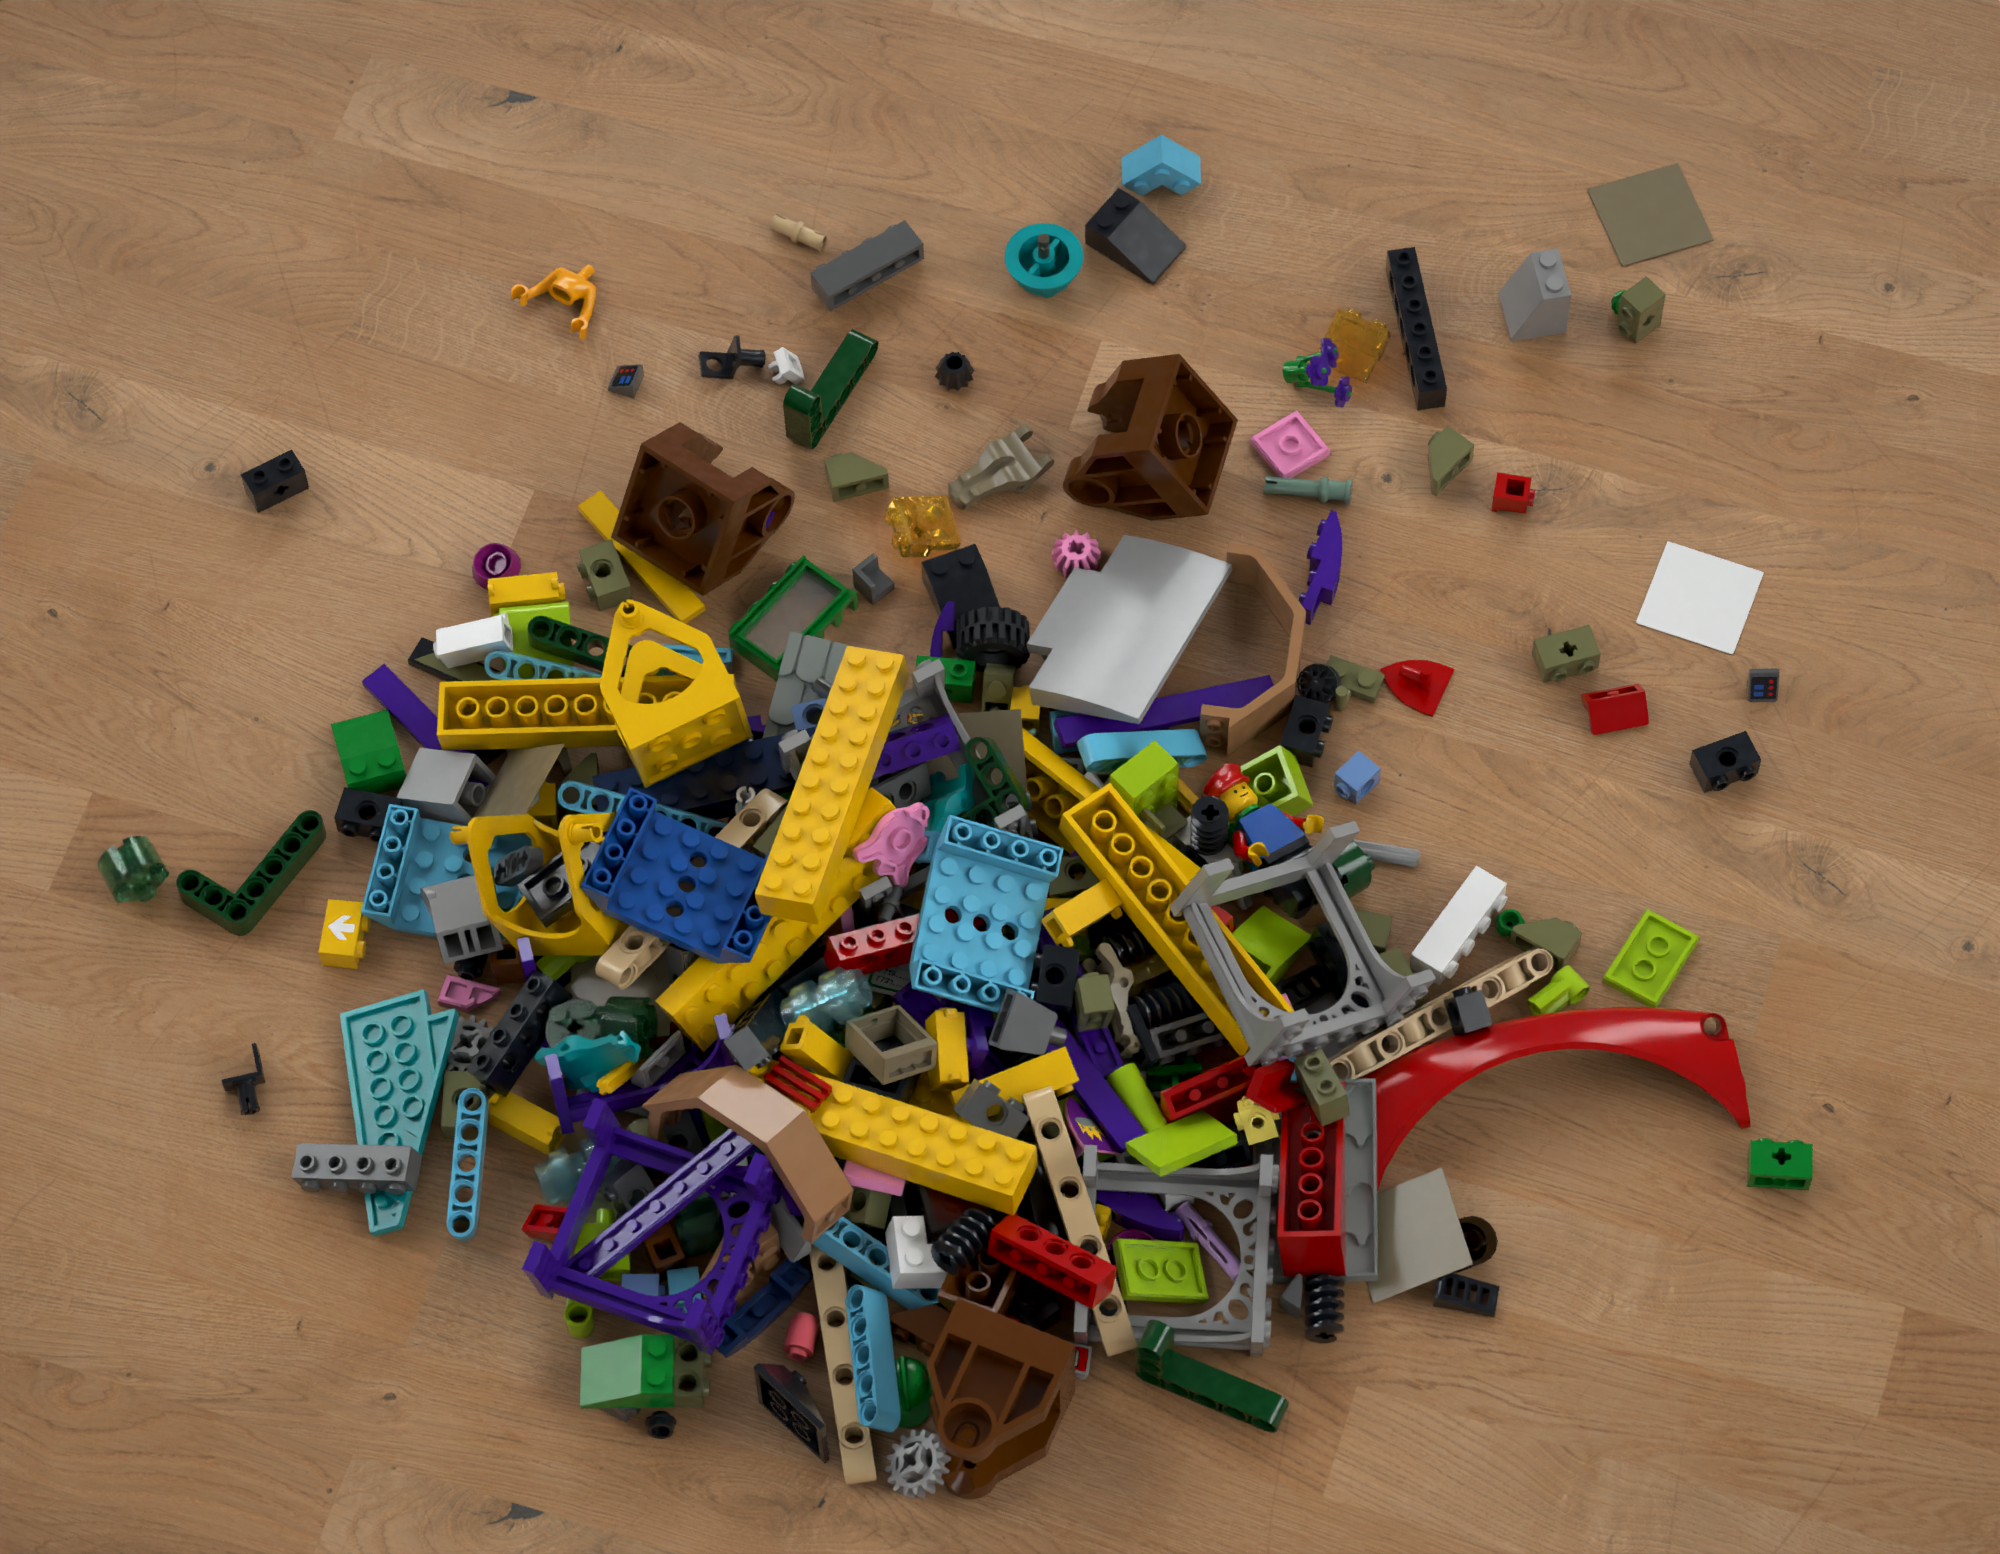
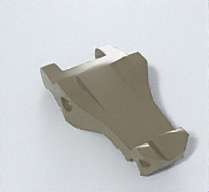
(1002, 467)
(1120, 983)

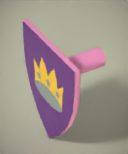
(1086, 1130)

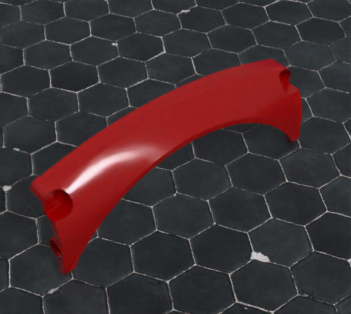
(1660, 1035)

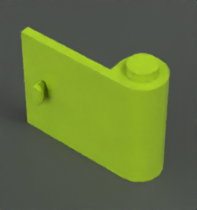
(520, 617)
(1135, 1095)

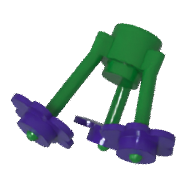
(1318, 369)

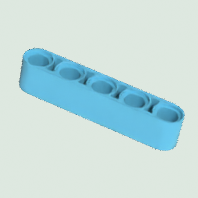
(541, 666)
(1111, 750)
(473, 1178)
(858, 1261)
(873, 1358)

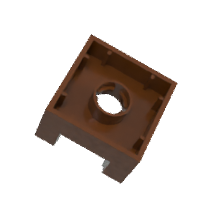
(1163, 446)
(725, 511)
(996, 1396)

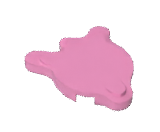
(896, 843)

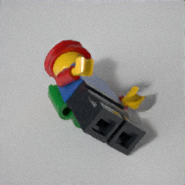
(1265, 834)

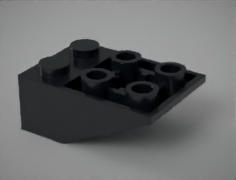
(861, 1077)

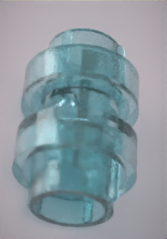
(838, 997)
(559, 1174)

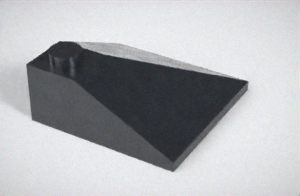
(790, 1402)

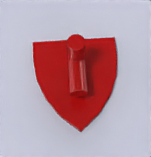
(1418, 683)

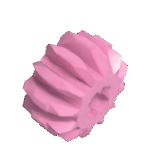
(1075, 552)

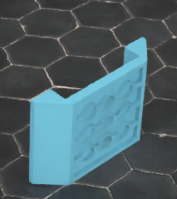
(420, 854)
(988, 877)

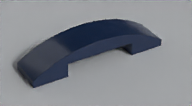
(764, 1307)

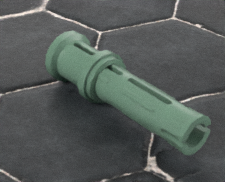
(1323, 489)

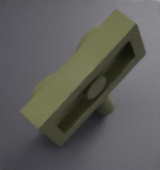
(1355, 682)

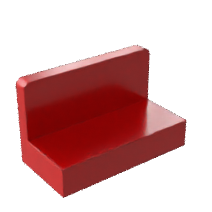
(1616, 708)
(1271, 1088)

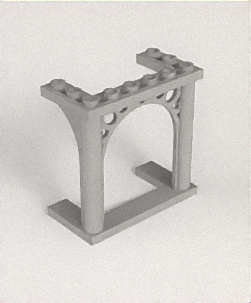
(930, 697)
(1291, 1033)
(1247, 1183)

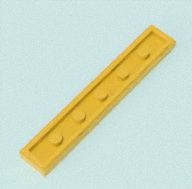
(669, 591)

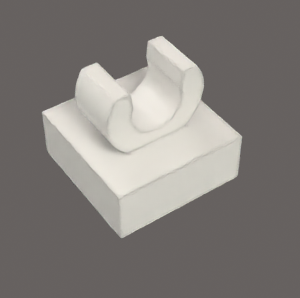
(788, 367)

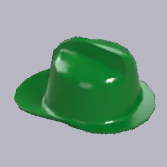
(913, 1391)

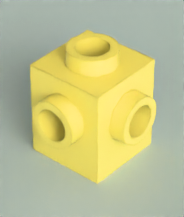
(1255, 1121)

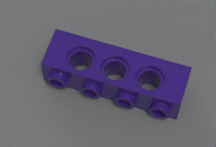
(917, 744)

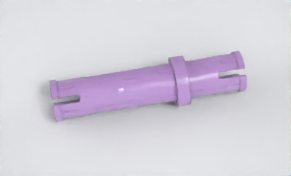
(1212, 1242)

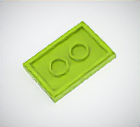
(1650, 959)
(1181, 1143)
(1160, 1271)

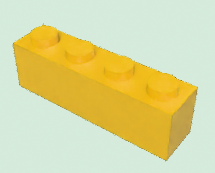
(1047, 1070)

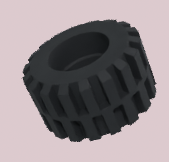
(993, 637)

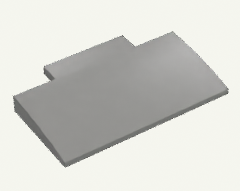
(1122, 628)

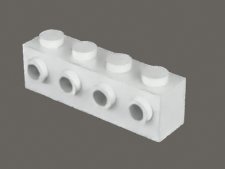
(1459, 925)

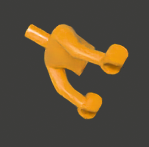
(565, 288)

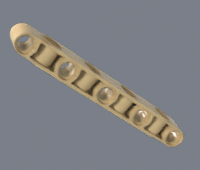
(638, 949)
(1418, 1027)
(1076, 1212)
(831, 1302)

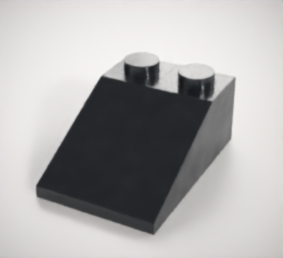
(1133, 237)
(958, 578)

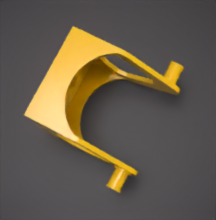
(683, 729)
(579, 931)

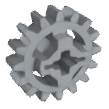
(470, 1035)
(917, 1464)

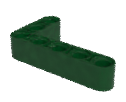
(812, 412)
(579, 651)
(998, 793)
(258, 881)
(1204, 1384)

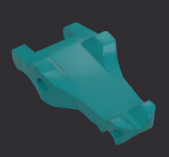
(949, 797)
(589, 1060)

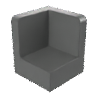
(871, 580)

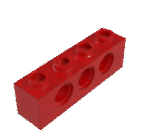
(1052, 1260)

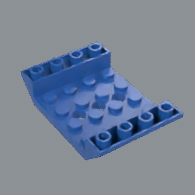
(640, 873)

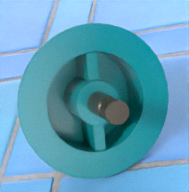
(1044, 258)

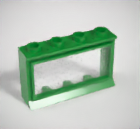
(800, 602)

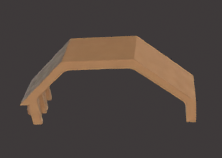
(1239, 725)
(772, 1125)

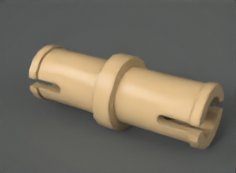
(798, 232)

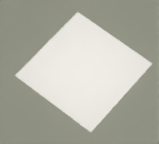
(1700, 597)

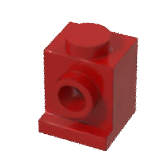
(1512, 493)

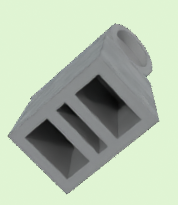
(460, 920)

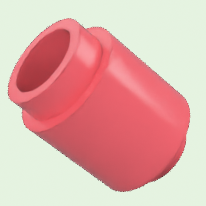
(801, 1337)

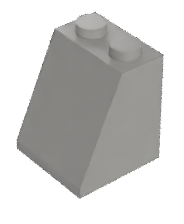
(1536, 297)
(441, 788)

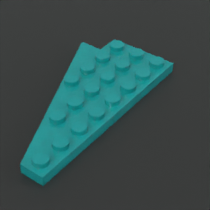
(395, 1076)

